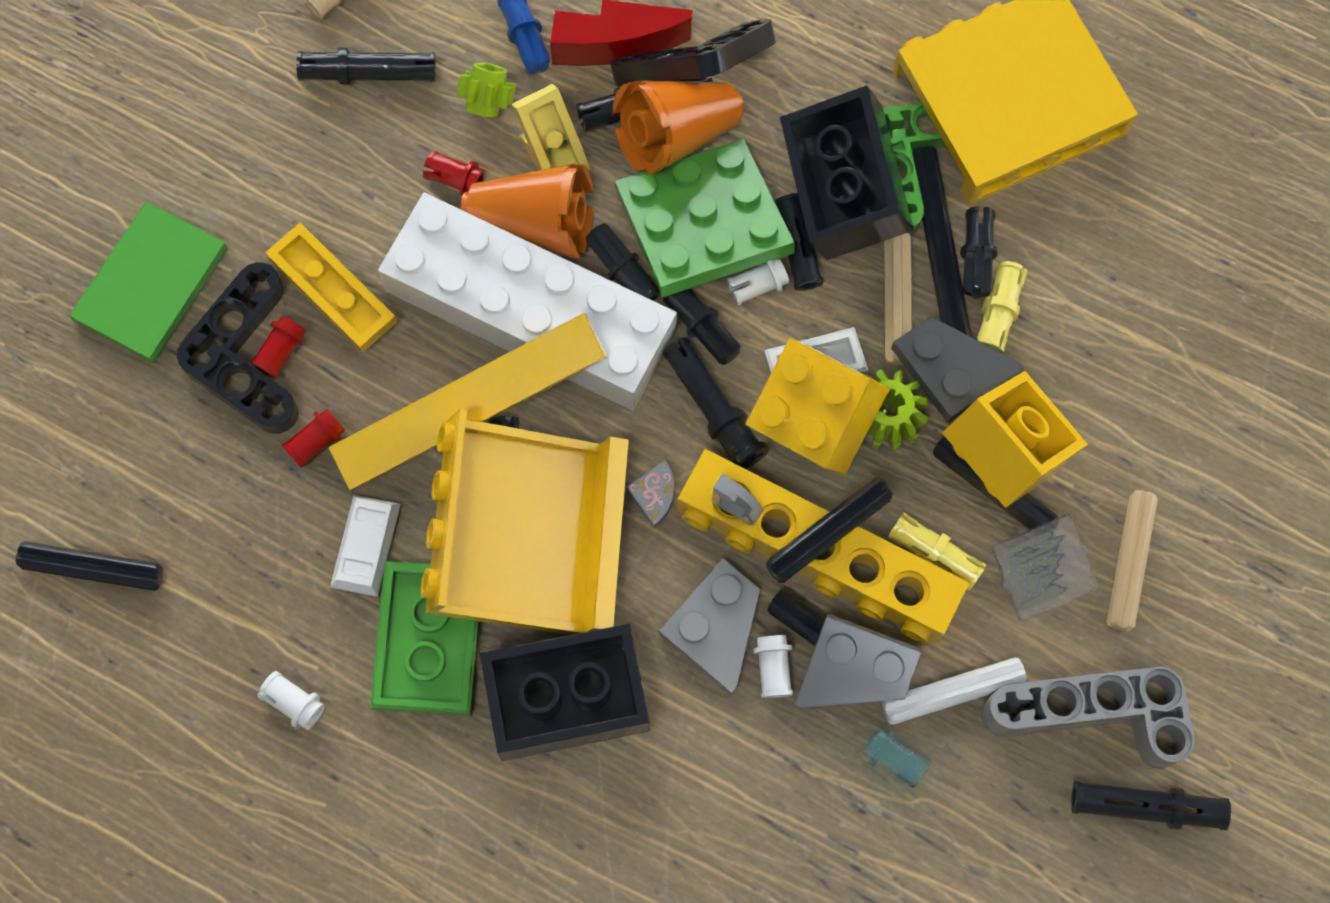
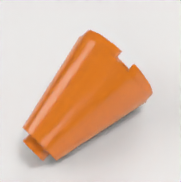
(672, 119)
(538, 207)

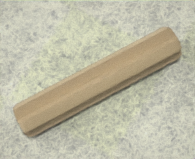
(897, 292)
(1132, 560)

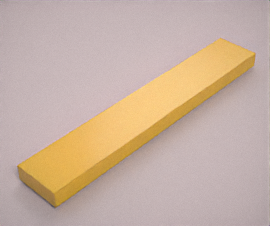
(482, 392)

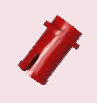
(452, 172)
(278, 346)
(313, 437)

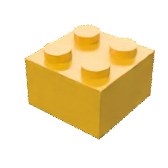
(817, 406)
(1014, 438)

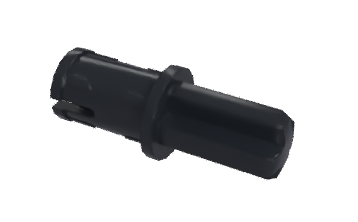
(978, 252)
(620, 262)
(704, 325)

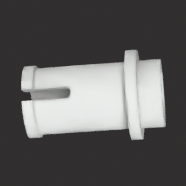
(759, 281)
(774, 666)
(291, 701)

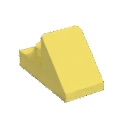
(548, 130)

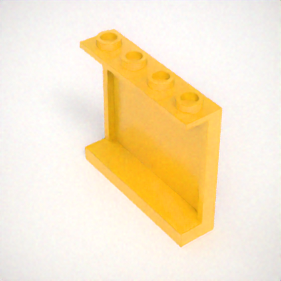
(1016, 92)
(525, 528)

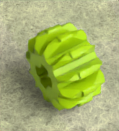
(907, 415)

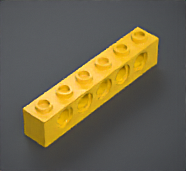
(892, 566)

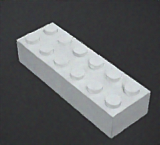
(520, 291)

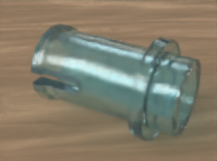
(896, 757)

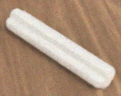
(954, 690)

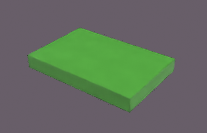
(149, 282)
(421, 658)

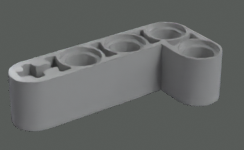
(1085, 711)

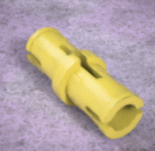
(1002, 305)
(936, 549)

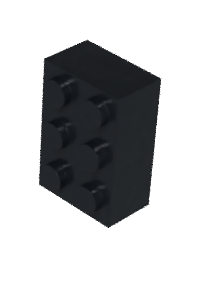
(846, 173)
(564, 692)

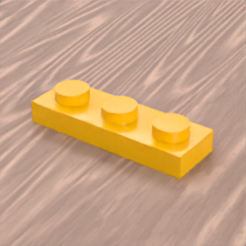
(331, 287)

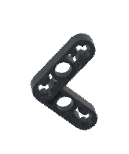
(698, 61)
(224, 359)

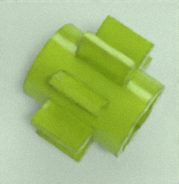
(485, 89)

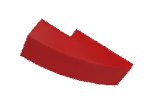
(617, 32)

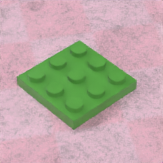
(704, 218)

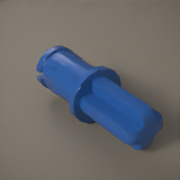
(525, 33)

